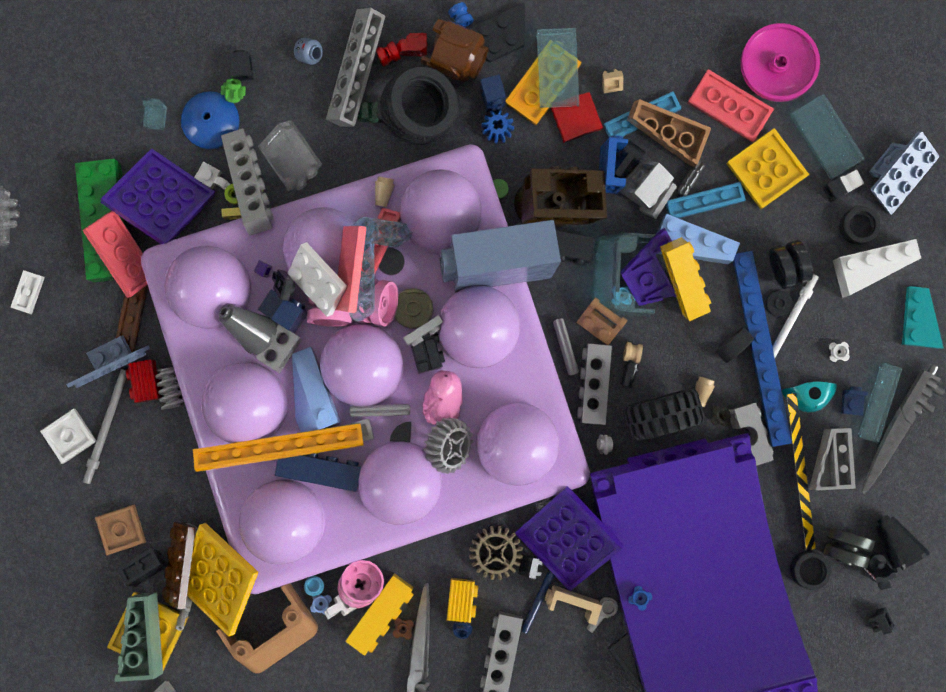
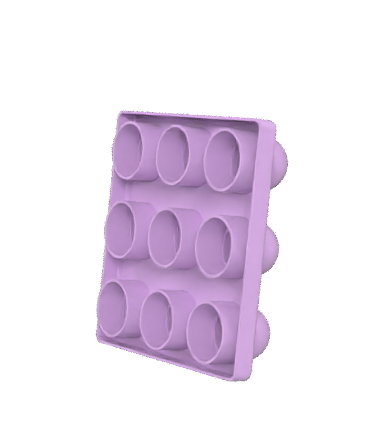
(489, 339)

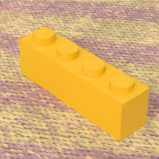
(685, 278)
(379, 615)

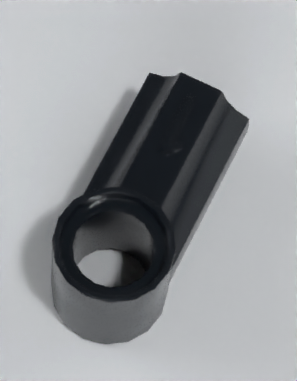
(629, 157)

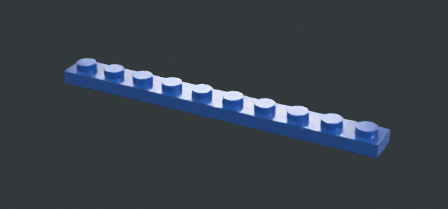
(762, 349)

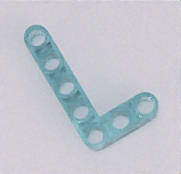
(367, 279)

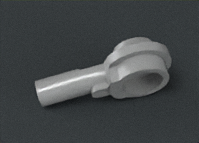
(608, 609)
(183, 614)

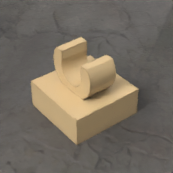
(612, 81)

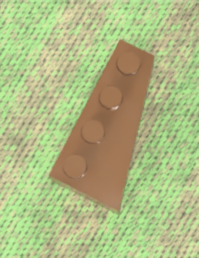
(674, 132)

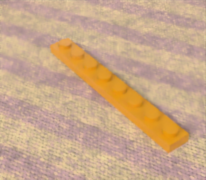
(277, 447)

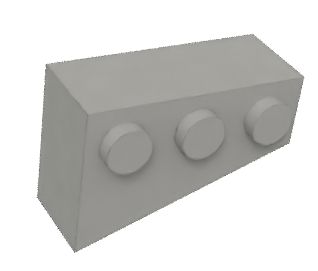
(834, 461)

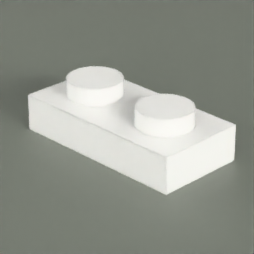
(27, 292)

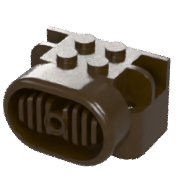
(562, 196)

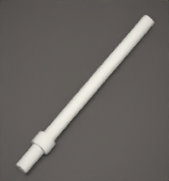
(805, 294)

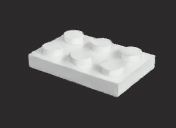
(317, 279)

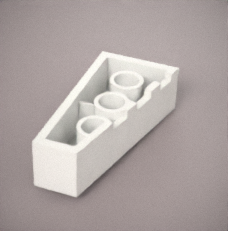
(867, 267)

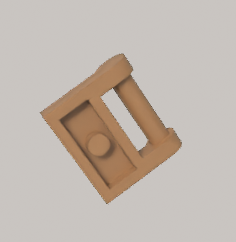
(599, 325)

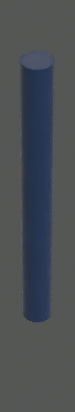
(537, 602)

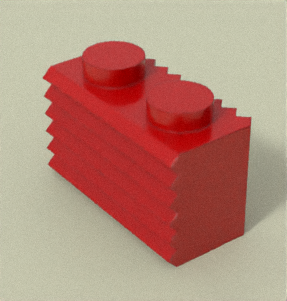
(143, 381)

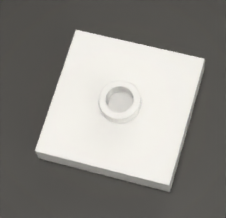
(68, 436)

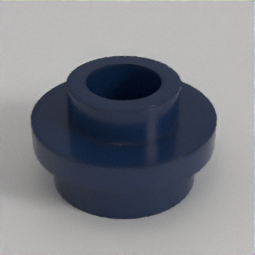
(462, 629)

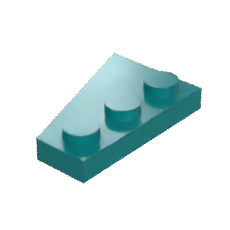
(920, 320)

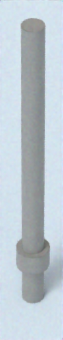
(93, 462)

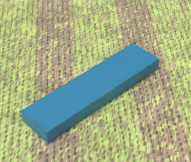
(622, 127)
(706, 200)

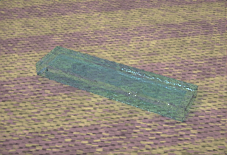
(880, 402)

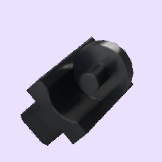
(880, 571)

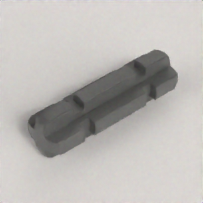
(690, 179)

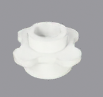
(843, 347)
(604, 444)

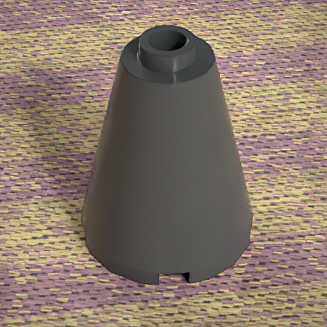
(248, 328)

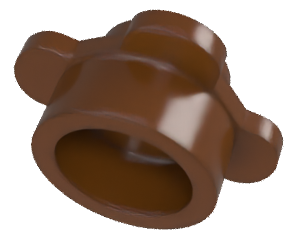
(398, 632)

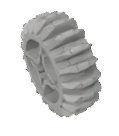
(448, 445)

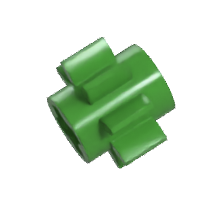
(233, 90)

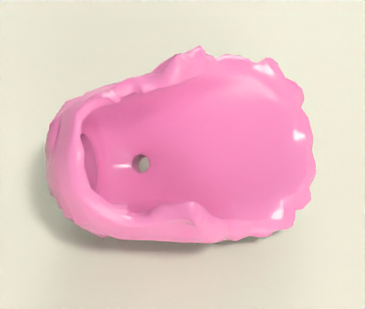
(443, 397)

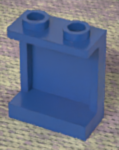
(607, 163)

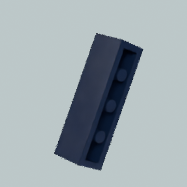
(320, 471)

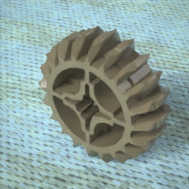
(508, 564)

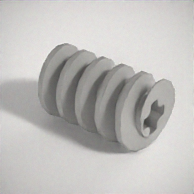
(170, 388)

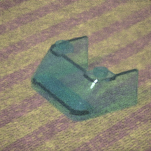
(607, 272)

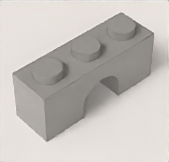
(749, 417)

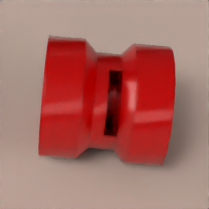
(388, 54)

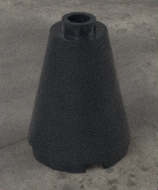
(899, 544)

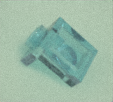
(154, 114)

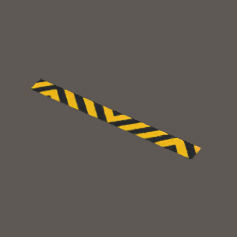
(801, 471)

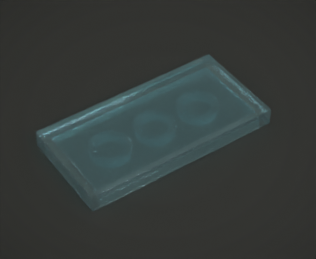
(557, 67)
(827, 136)

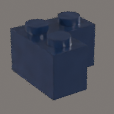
(285, 313)

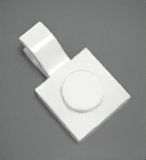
(210, 176)
(339, 606)

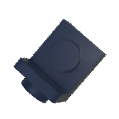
(853, 401)

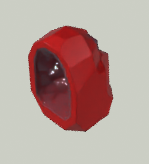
(413, 45)

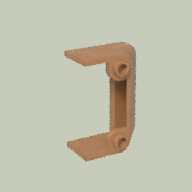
(300, 628)

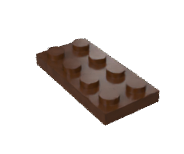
(179, 565)

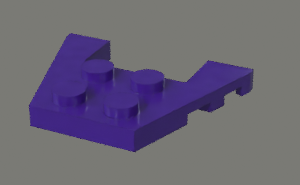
(645, 274)

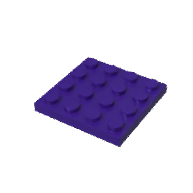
(158, 197)
(569, 538)

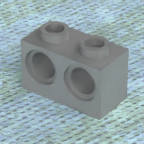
(283, 351)

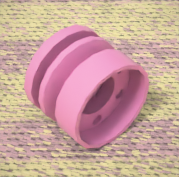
(363, 573)

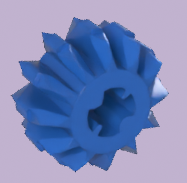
(496, 120)

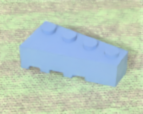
(706, 244)

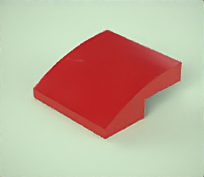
(577, 120)

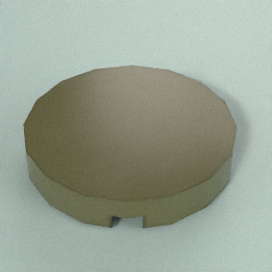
(413, 308)

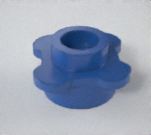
(646, 596)

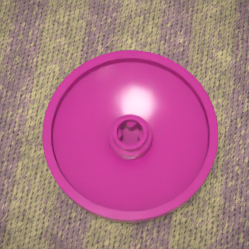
(780, 62)

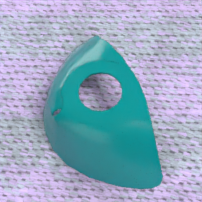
(808, 404)

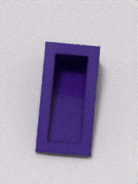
(263, 269)

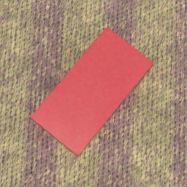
(730, 105)
(118, 252)
(350, 266)

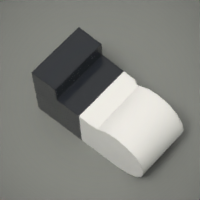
(843, 185)

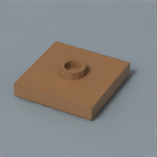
(120, 529)

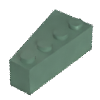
(141, 640)

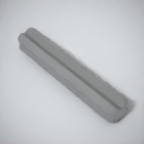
(565, 346)
(380, 410)

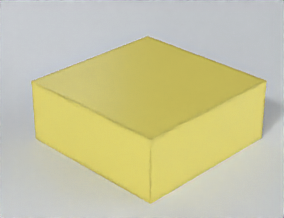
(231, 213)

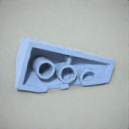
(312, 398)

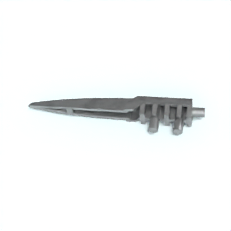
(910, 407)
(420, 646)

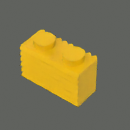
(461, 600)

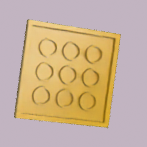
(219, 579)

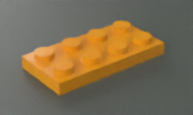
(525, 96)

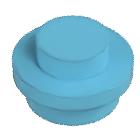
(314, 586)

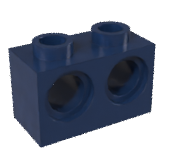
(493, 93)

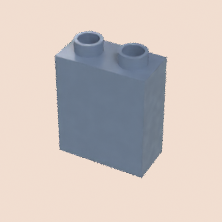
(501, 256)

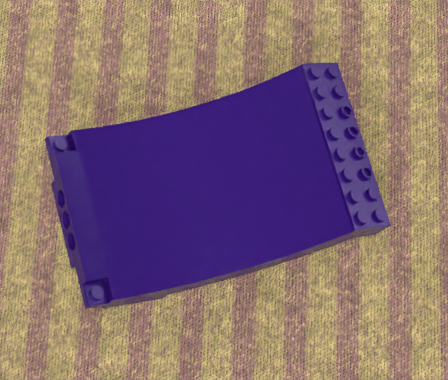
(708, 558)

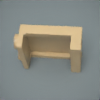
(591, 605)

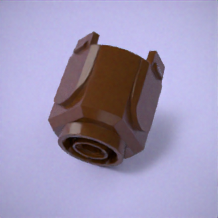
(457, 51)

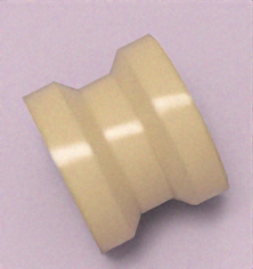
(632, 352)

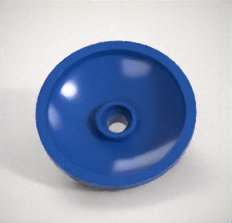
(222, 120)

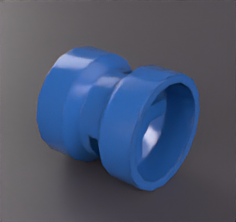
(460, 14)

